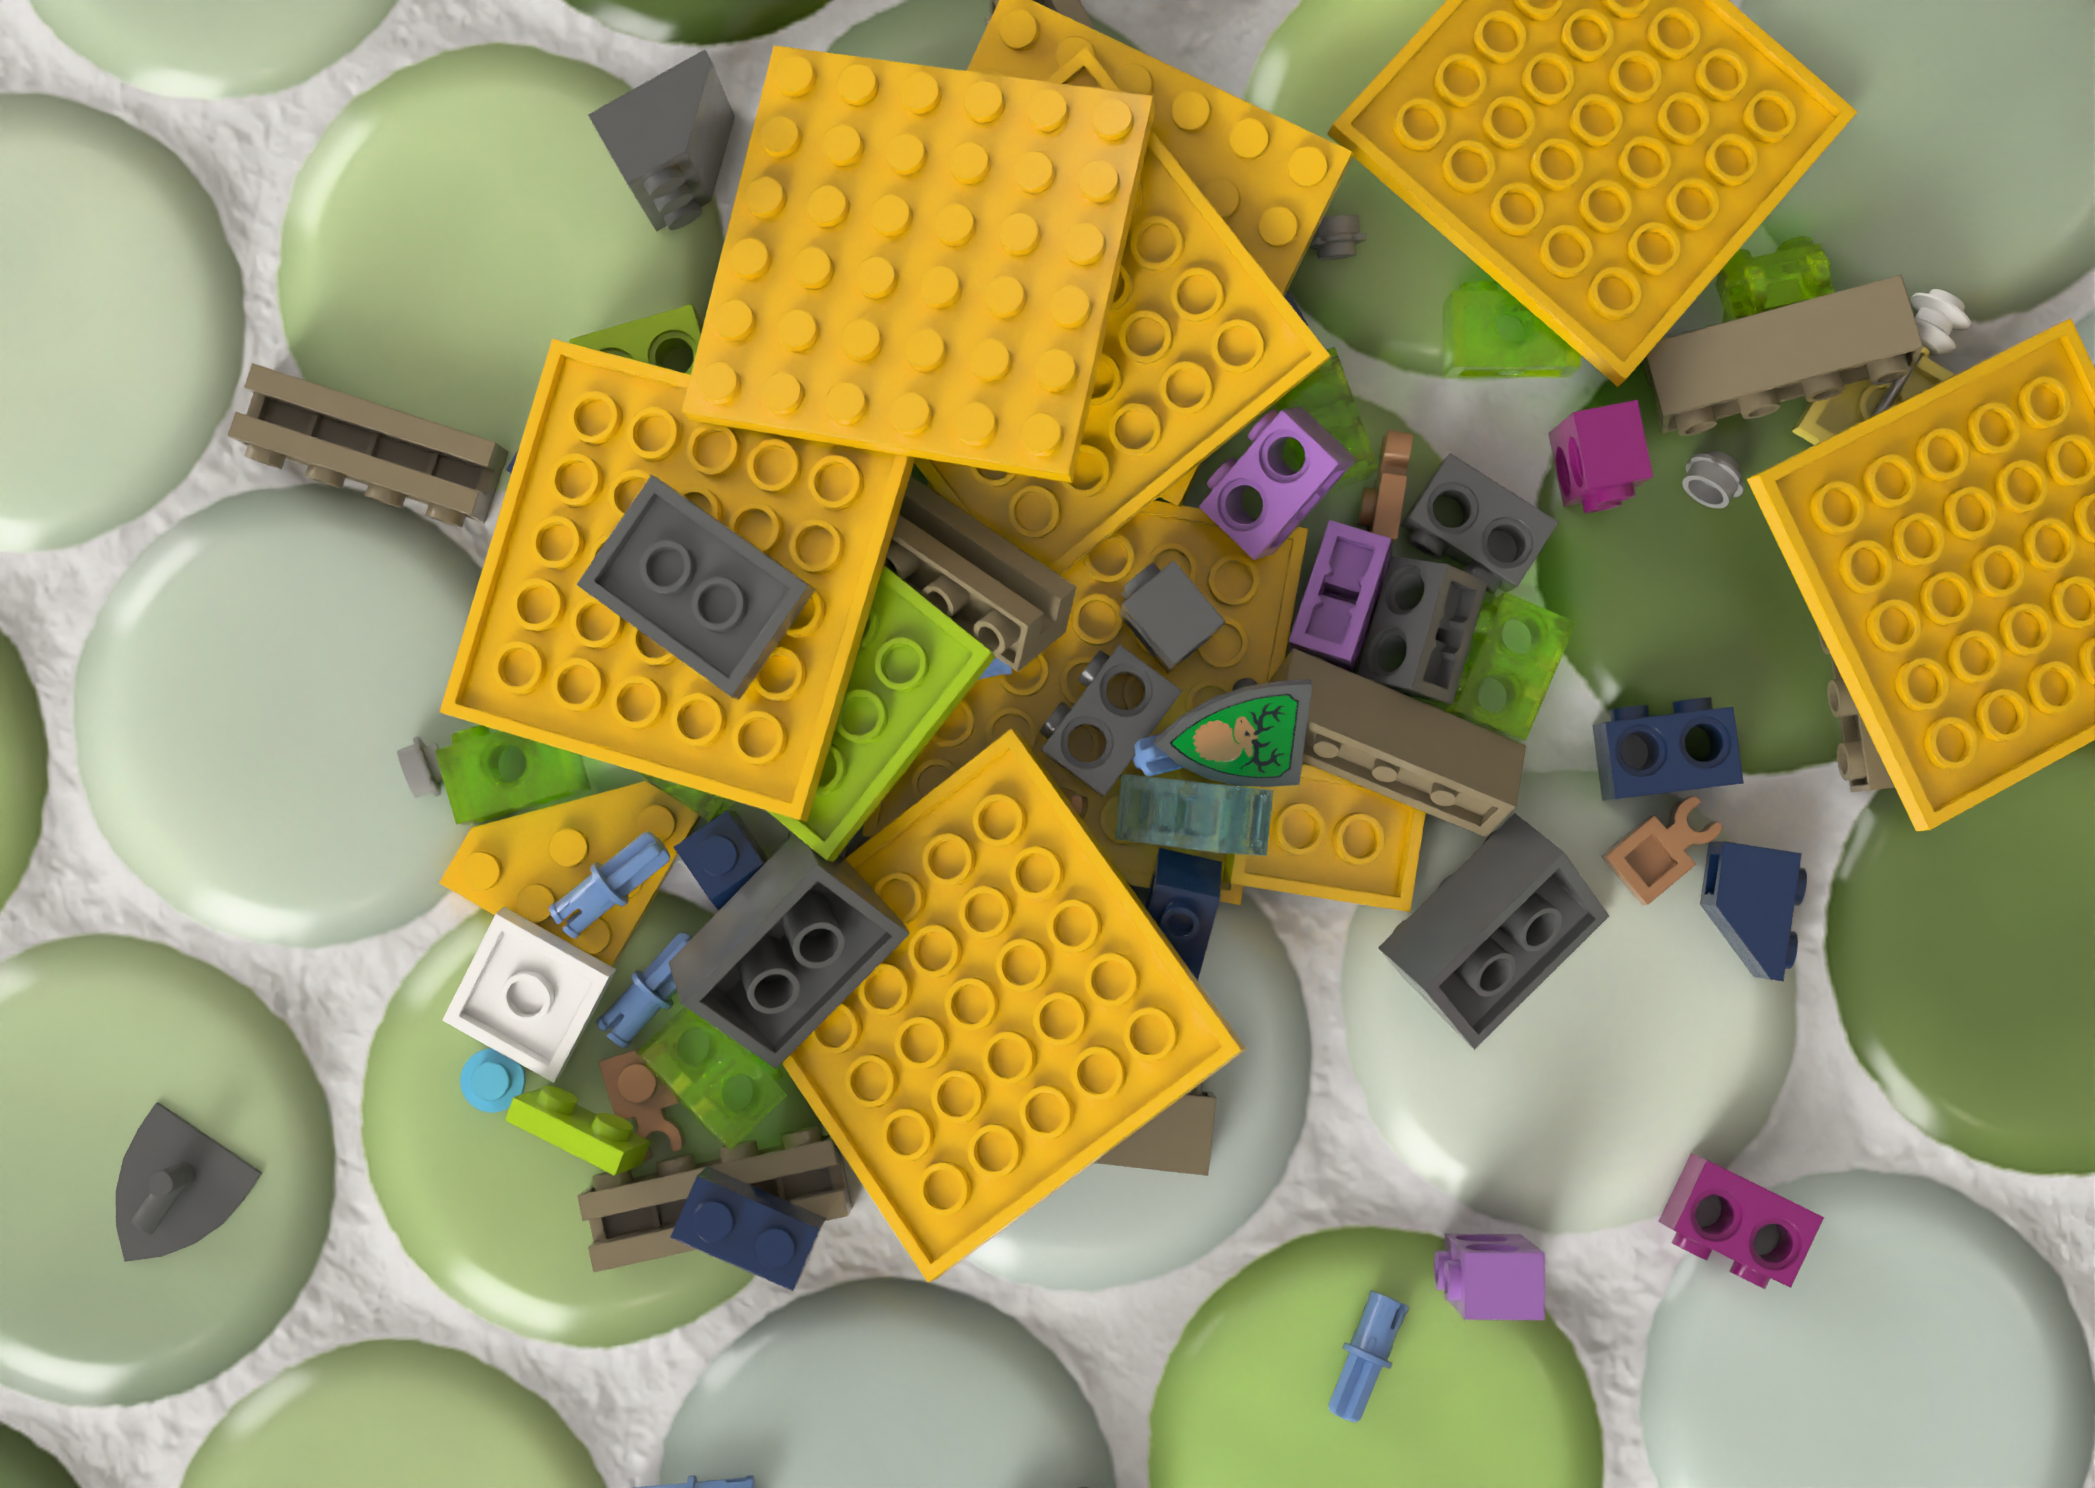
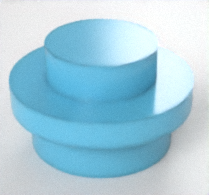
(491, 1080)

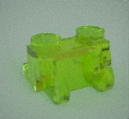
(1773, 280)

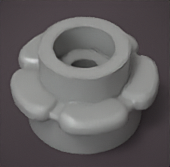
(1337, 237)
(1713, 479)
(421, 768)

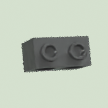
(1485, 509)
(1168, 614)
(1422, 628)
(1118, 726)

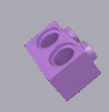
(1285, 493)
(1341, 594)
(1492, 1276)

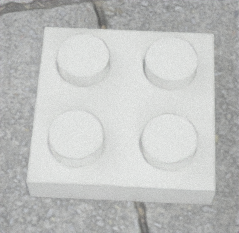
(529, 994)

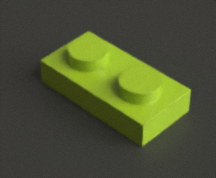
(595, 1138)

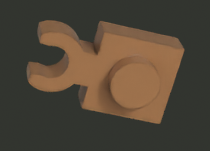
(1382, 505)
(1655, 855)
(641, 1095)

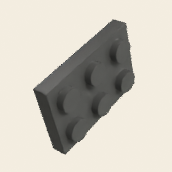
(695, 587)

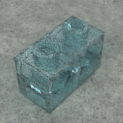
(1194, 815)

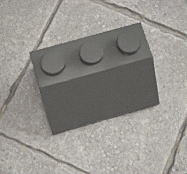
(670, 140)
(1495, 930)
(785, 951)

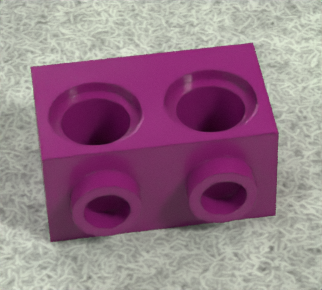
(1601, 456)
(1743, 1213)

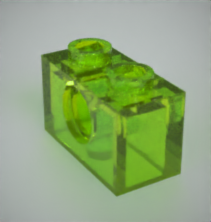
(1478, 351)
(479, 790)

